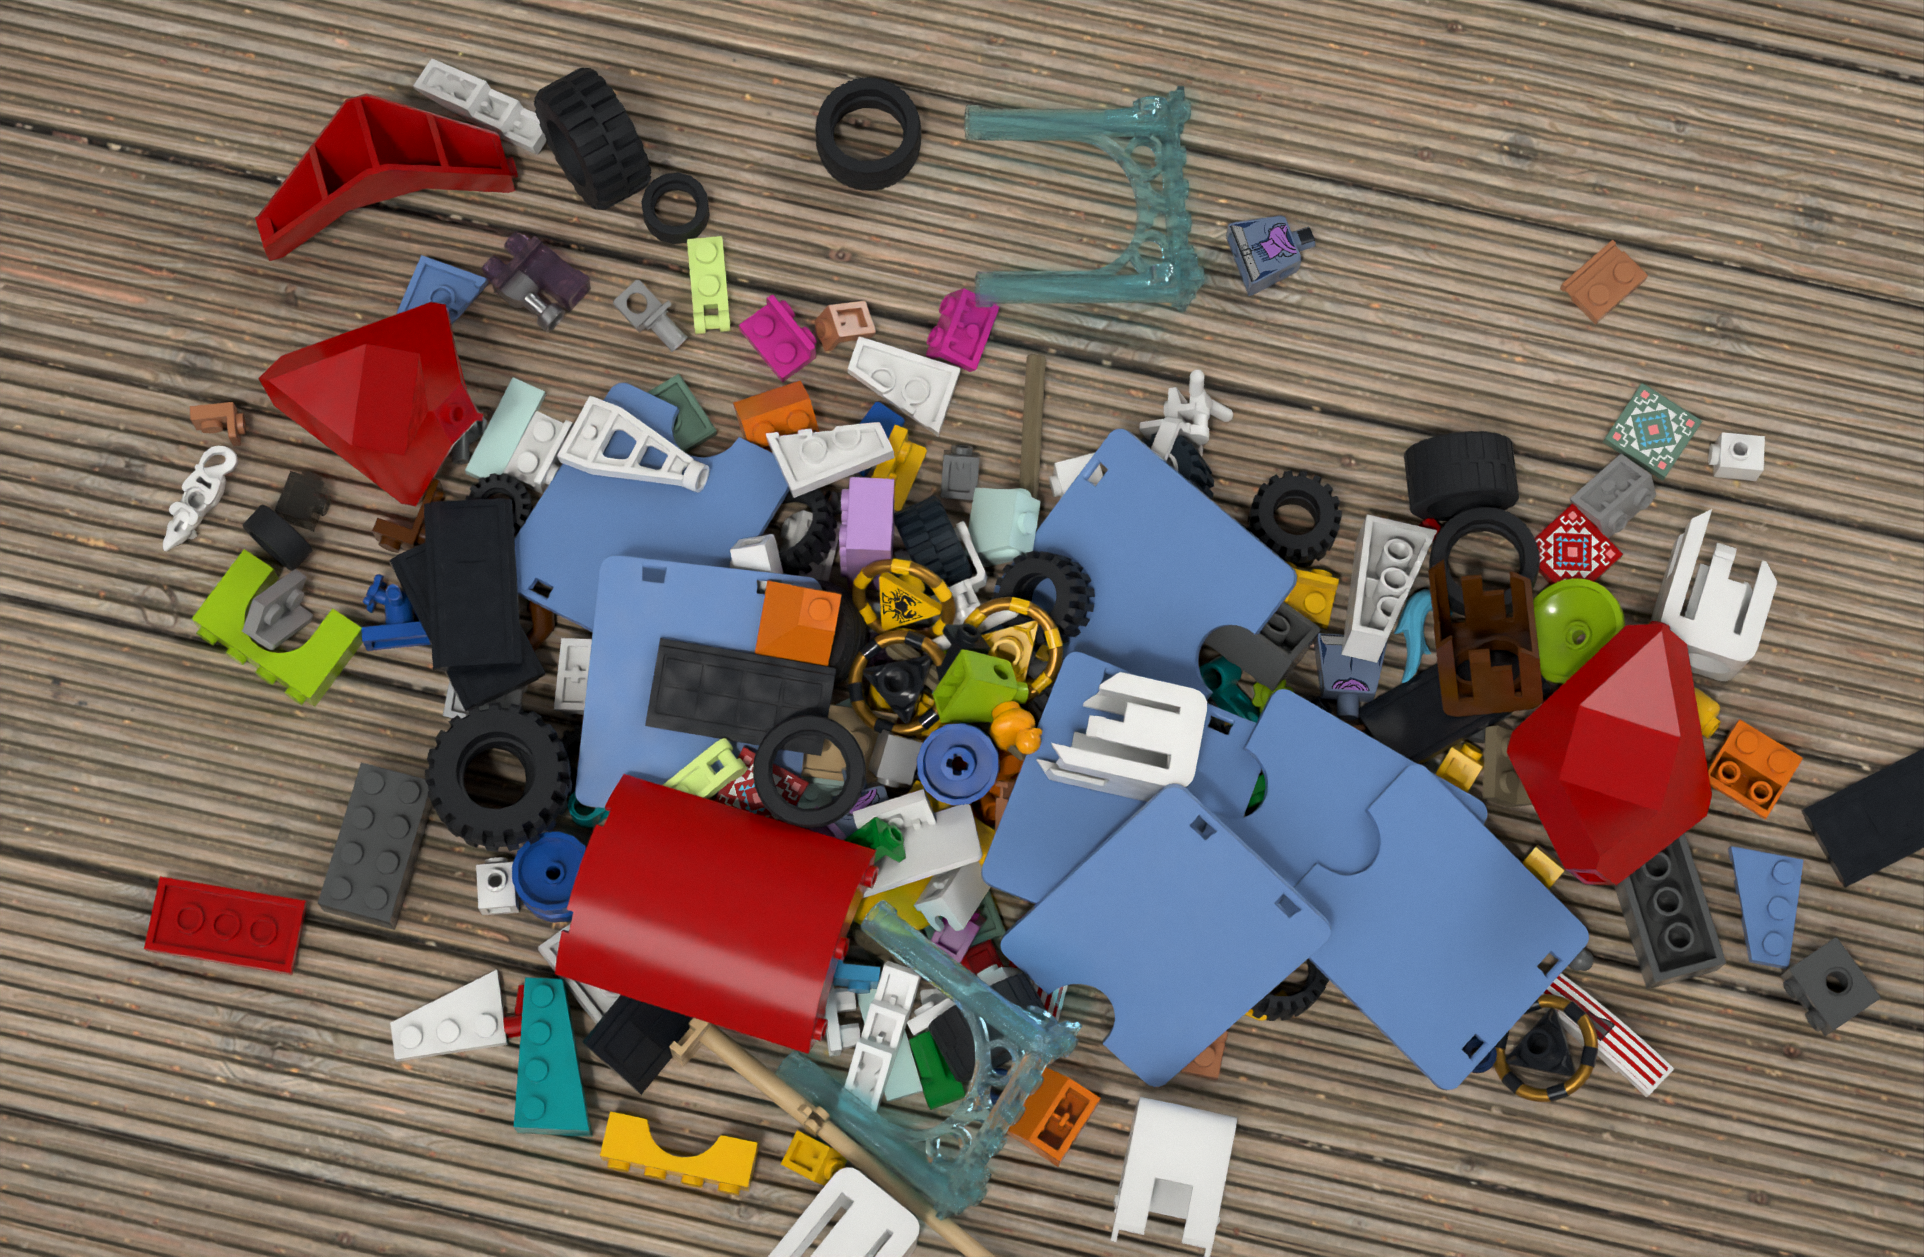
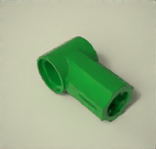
(936, 1078)

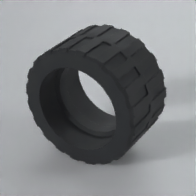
(1460, 473)
(955, 1037)

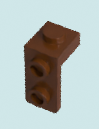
(396, 537)

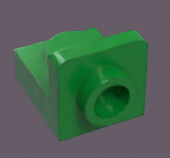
(881, 837)

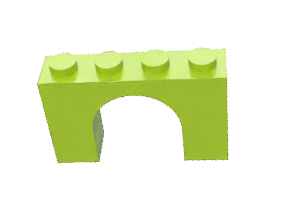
(304, 671)

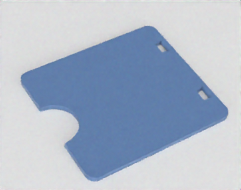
(599, 516)
(1159, 565)
(631, 615)
(1318, 789)
(1058, 825)
(1438, 929)
(1170, 931)

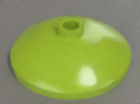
(1566, 613)

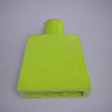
(976, 687)

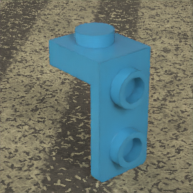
(856, 977)

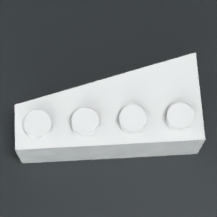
(1382, 575)

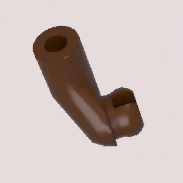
(543, 625)

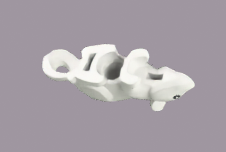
(201, 493)

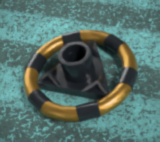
(896, 682)
(1547, 1051)

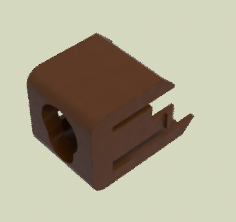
(1484, 631)

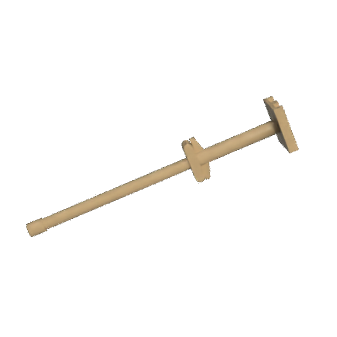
(818, 1123)

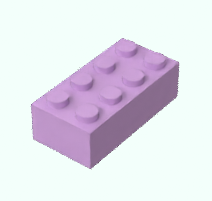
(866, 526)

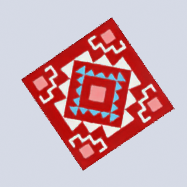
(1574, 549)
(743, 794)

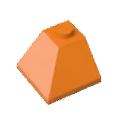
(798, 623)

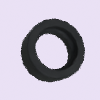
(675, 182)
(277, 537)

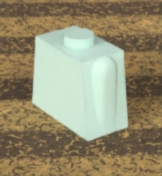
(1002, 524)

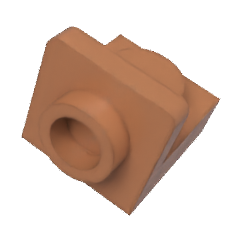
(843, 324)
(214, 417)
(1209, 1061)

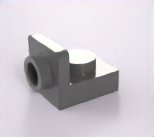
(959, 472)

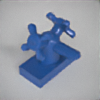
(399, 619)

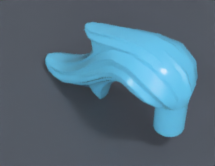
(1412, 625)

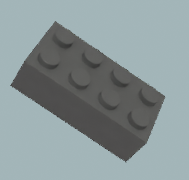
(1271, 652)
(377, 847)
(1670, 918)

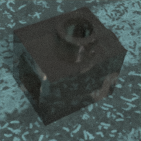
(303, 500)

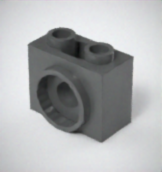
(1808, 984)

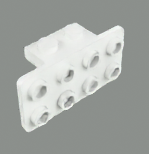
(931, 839)

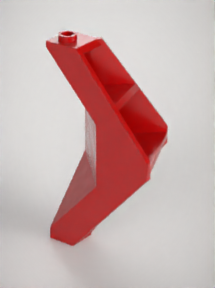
(375, 154)
(381, 397)
(1617, 756)

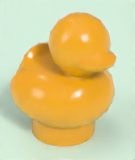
(1014, 727)

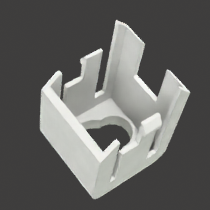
(1722, 615)
(1145, 751)
(1175, 1169)
(868, 1223)

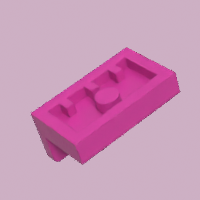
(961, 330)
(779, 338)

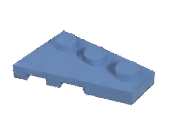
(443, 285)
(1768, 902)

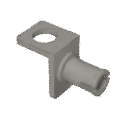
(652, 317)

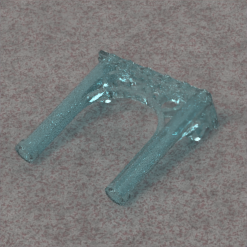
(1150, 117)
(946, 1180)

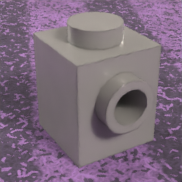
(894, 758)

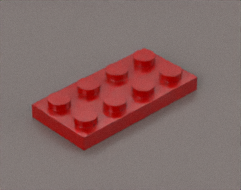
(225, 925)

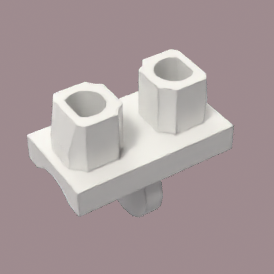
(840, 1036)

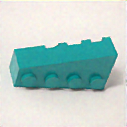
(549, 1072)

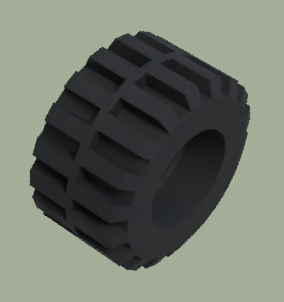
(1304, 493)
(1070, 587)

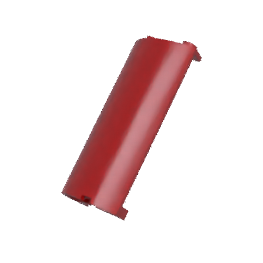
(714, 912)

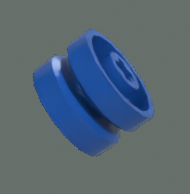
(936, 766)
(535, 866)

